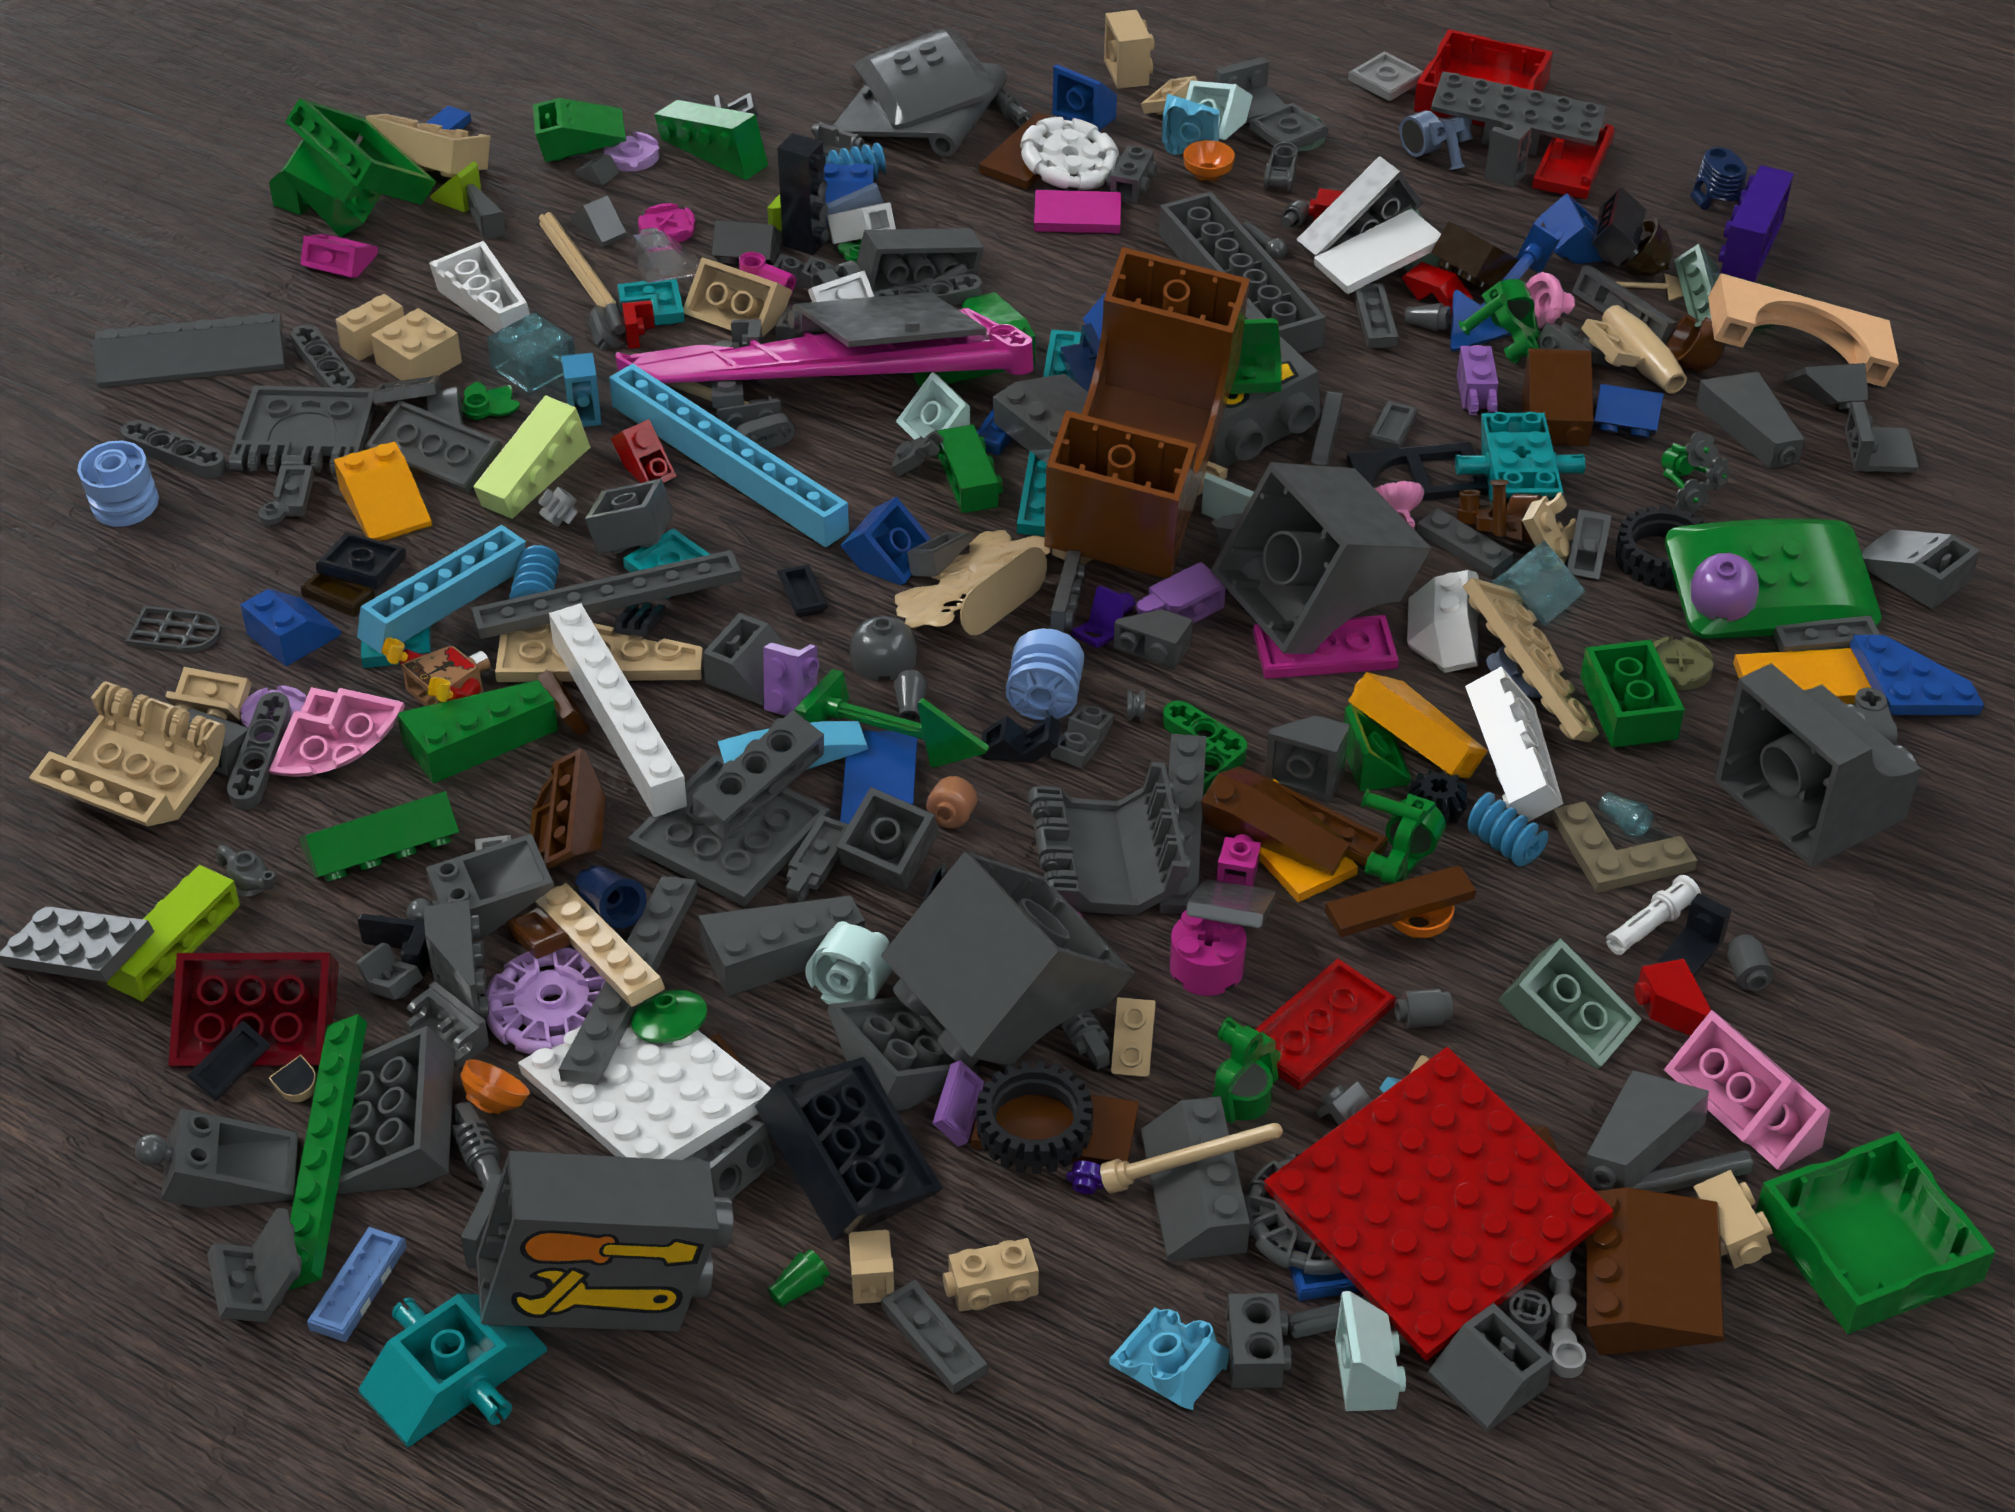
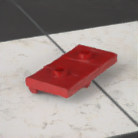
(1572, 165)

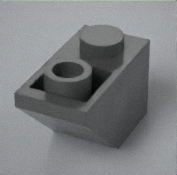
(1154, 636)

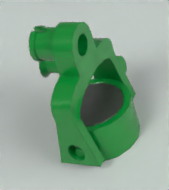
(1512, 308)
(1411, 830)
(1249, 1074)

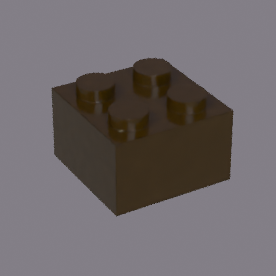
(1472, 257)

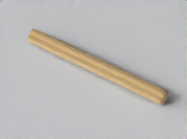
(575, 260)

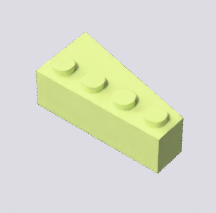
(533, 458)

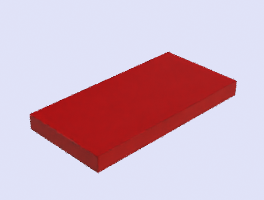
(1324, 1021)

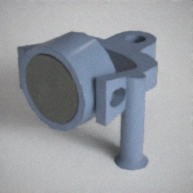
(1425, 134)

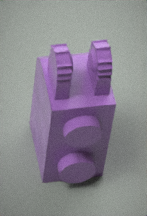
(1477, 379)
(1189, 593)

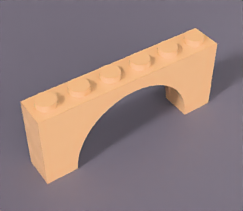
(1858, 337)

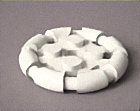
(1053, 138)

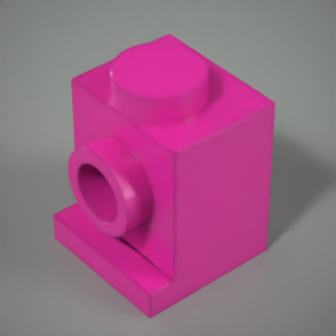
(1240, 855)

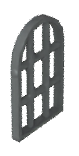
(183, 647)

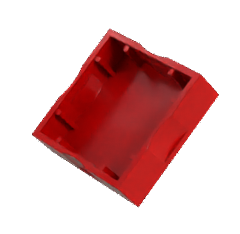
(1482, 59)

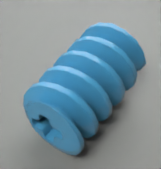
(866, 156)
(535, 571)
(1504, 832)

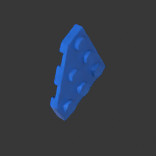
(1912, 680)

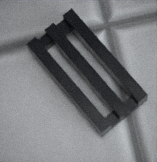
(633, 617)

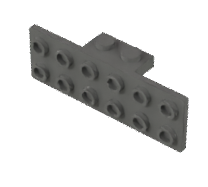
(1499, 102)

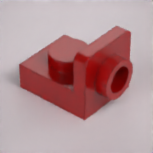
(637, 318)

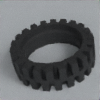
(1647, 524)
(1034, 1082)

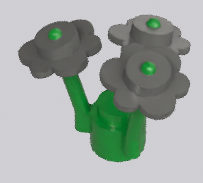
(1695, 455)

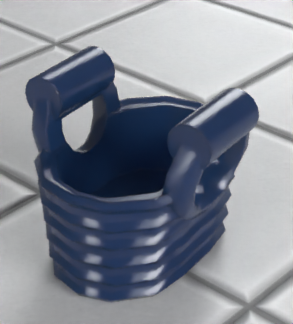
(1723, 176)

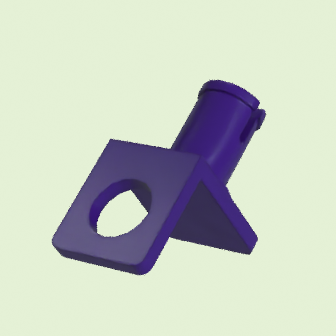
(1106, 609)

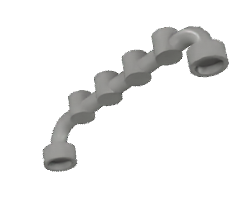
(1563, 1347)

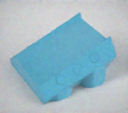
(1188, 123)
(1172, 1356)

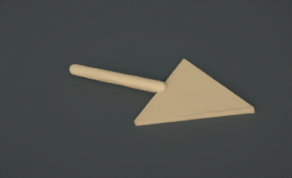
(1671, 284)

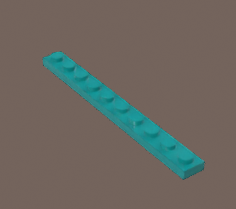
(1032, 506)

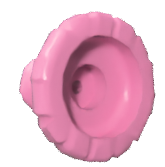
(1549, 298)
(1402, 497)

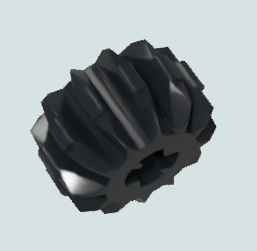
(1444, 790)

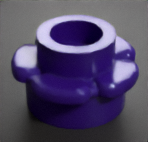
(1085, 1177)

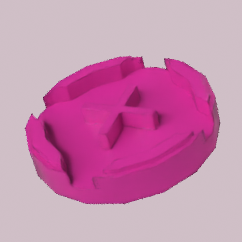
(669, 219)

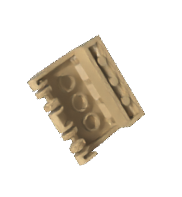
(136, 758)

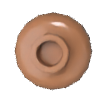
(953, 799)

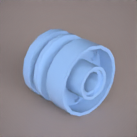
(118, 483)
(1045, 674)

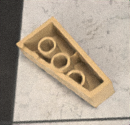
(433, 146)

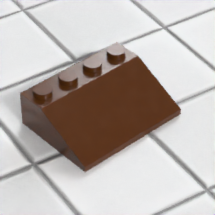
(1655, 1273)

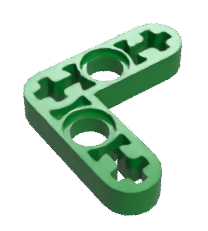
(1223, 749)

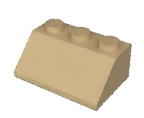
(730, 294)

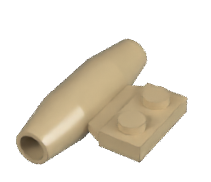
(1632, 343)

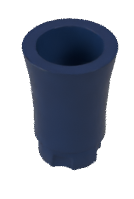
(613, 897)

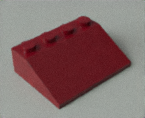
(276, 993)

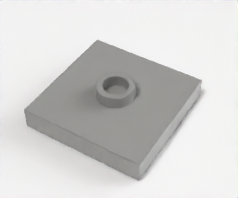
(1386, 76)

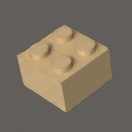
(1128, 49)
(416, 347)

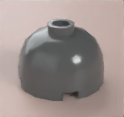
(882, 648)

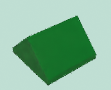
(1373, 753)

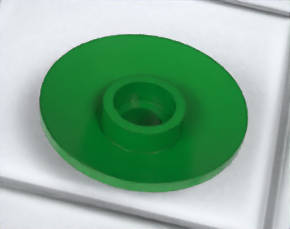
(669, 1016)

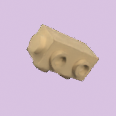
(1741, 1230)
(992, 1275)

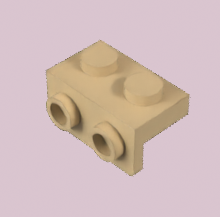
(210, 693)

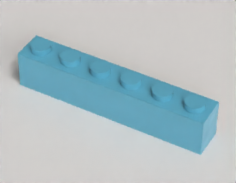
(440, 588)

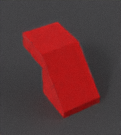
(1427, 279)

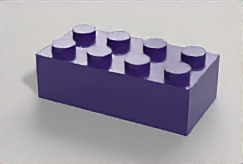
(1755, 223)

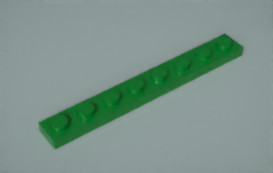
(325, 1145)

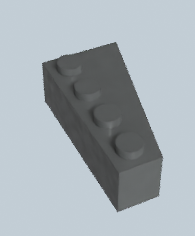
(908, 255)
(770, 941)

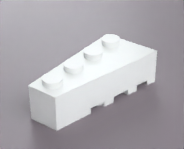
(480, 286)
(1515, 744)

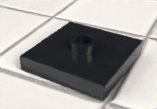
(361, 560)

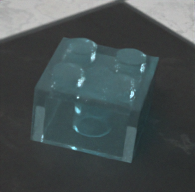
(530, 351)

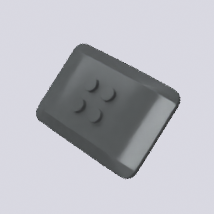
(924, 78)

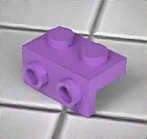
(788, 676)

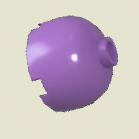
(1724, 587)

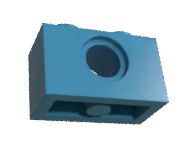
(582, 387)

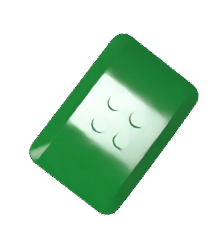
(1802, 566)

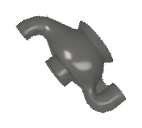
(246, 870)

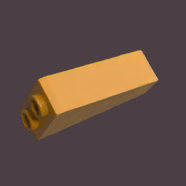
(1417, 723)

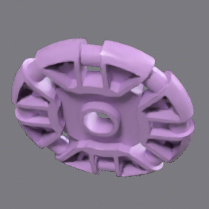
(527, 994)

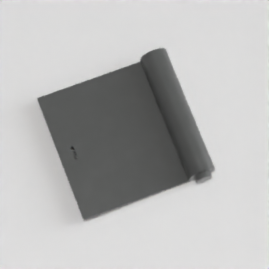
(944, 132)
(884, 319)

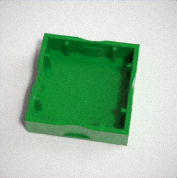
(1874, 1232)

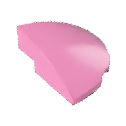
(333, 731)

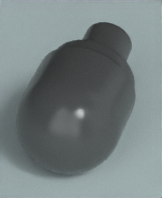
(1294, 211)

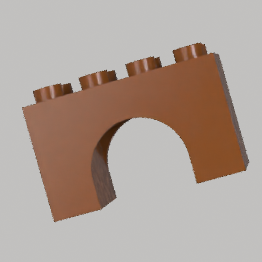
(1158, 391)

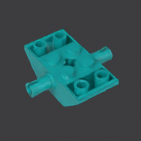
(1519, 451)
(444, 1366)

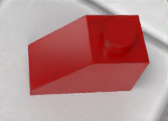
(1672, 995)

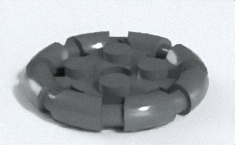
(1280, 1243)

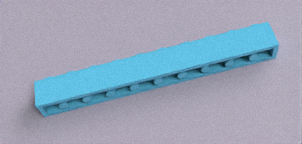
(731, 455)

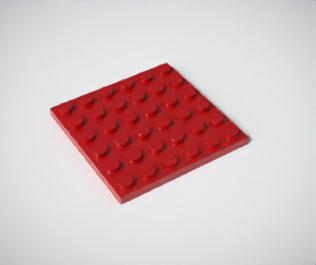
(1437, 1201)

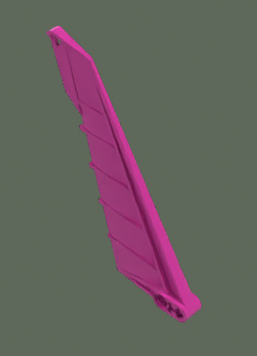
(825, 355)

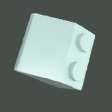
(1228, 98)
(1367, 1356)

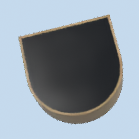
(295, 1080)

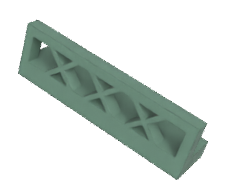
(1697, 278)

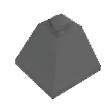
(1832, 383)

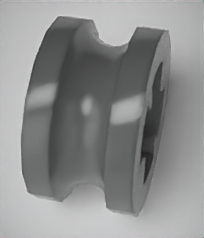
(1135, 705)

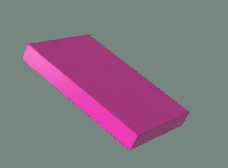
(1077, 211)

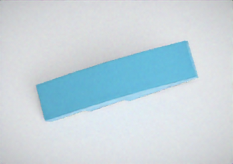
(840, 741)

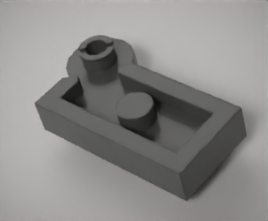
(290, 494)

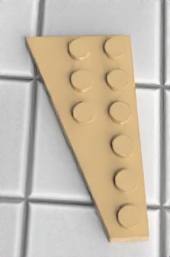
(531, 651)
(1533, 653)

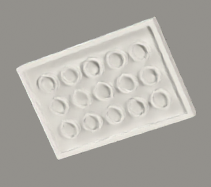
(653, 1095)

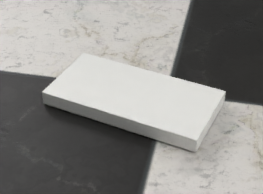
(1378, 251)

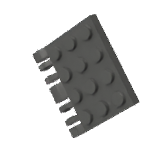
(301, 425)

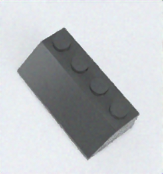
(1202, 1201)

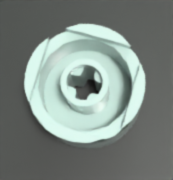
(849, 964)

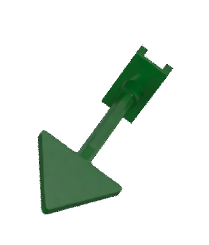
(944, 737)

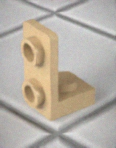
(1133, 1037)
(871, 1266)

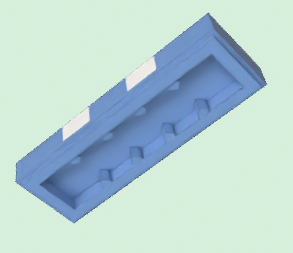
(356, 1284)

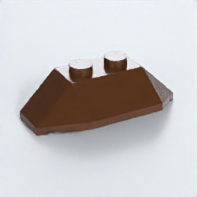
(569, 812)

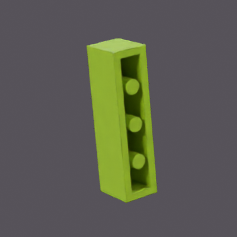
(180, 926)

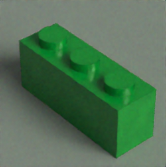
(969, 469)

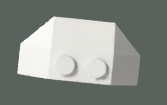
(1444, 622)

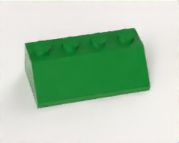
(378, 835)

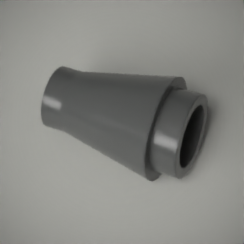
(1431, 316)
(909, 690)

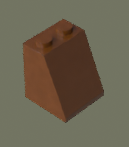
(1561, 387)

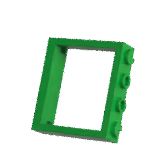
(380, 161)

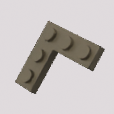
(1618, 868)

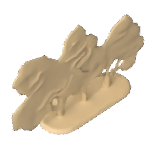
(993, 576)

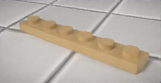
(601, 945)

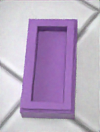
(958, 1103)

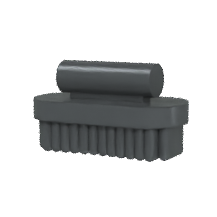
(606, 327)

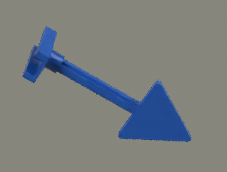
(1533, 254)

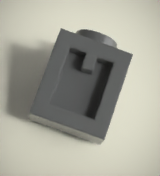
(746, 330)

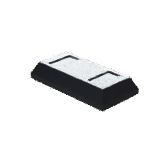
(802, 590)
(229, 1060)

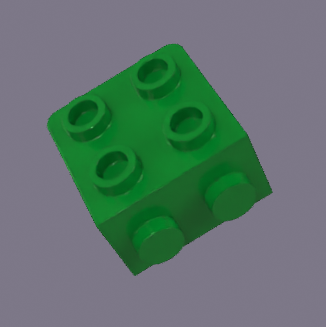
(1259, 358)

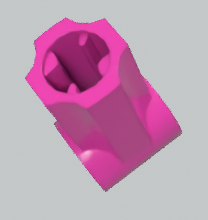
(755, 264)

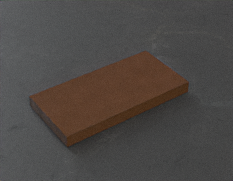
(1006, 161)
(1044, 1117)

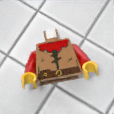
(438, 674)

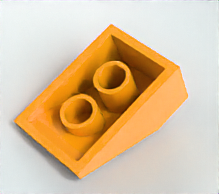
(381, 492)

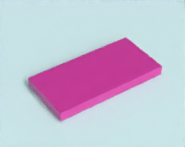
(1353, 647)

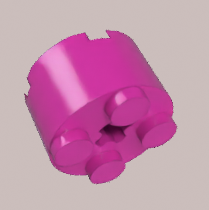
(1207, 954)

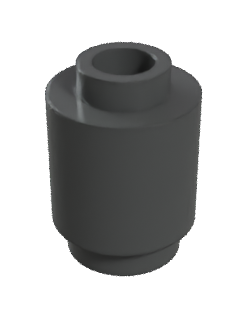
(1750, 963)
(1424, 1008)

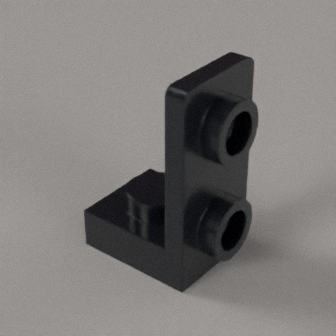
(398, 934)
(1702, 934)

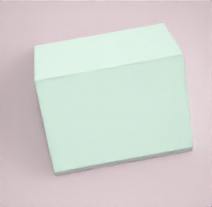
(934, 409)
(1223, 497)

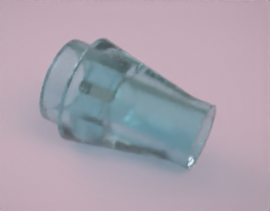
(1628, 814)

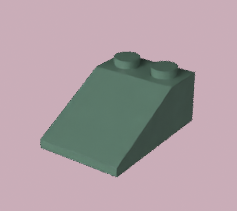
(1570, 1005)

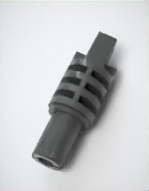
(1088, 1038)
(475, 1143)

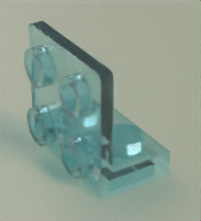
(1542, 582)

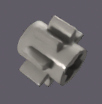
(558, 506)

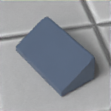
(861, 198)

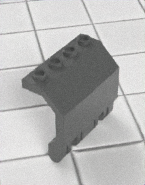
(1112, 852)

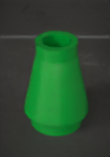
(800, 1277)

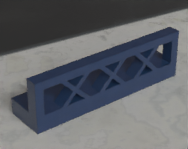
(1081, 358)

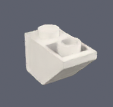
(851, 224)

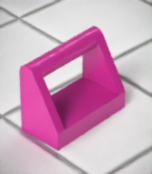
(336, 254)

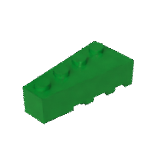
(715, 135)
(476, 728)

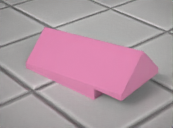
(1751, 1093)

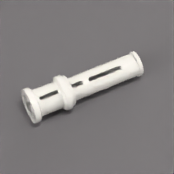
(1663, 907)

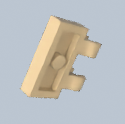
(1542, 525)

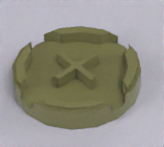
(1686, 662)

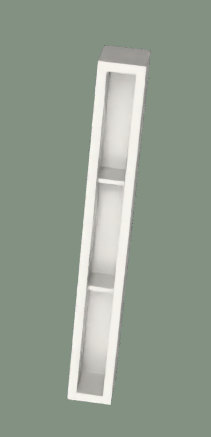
(618, 710)

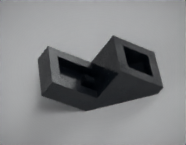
(1013, 743)

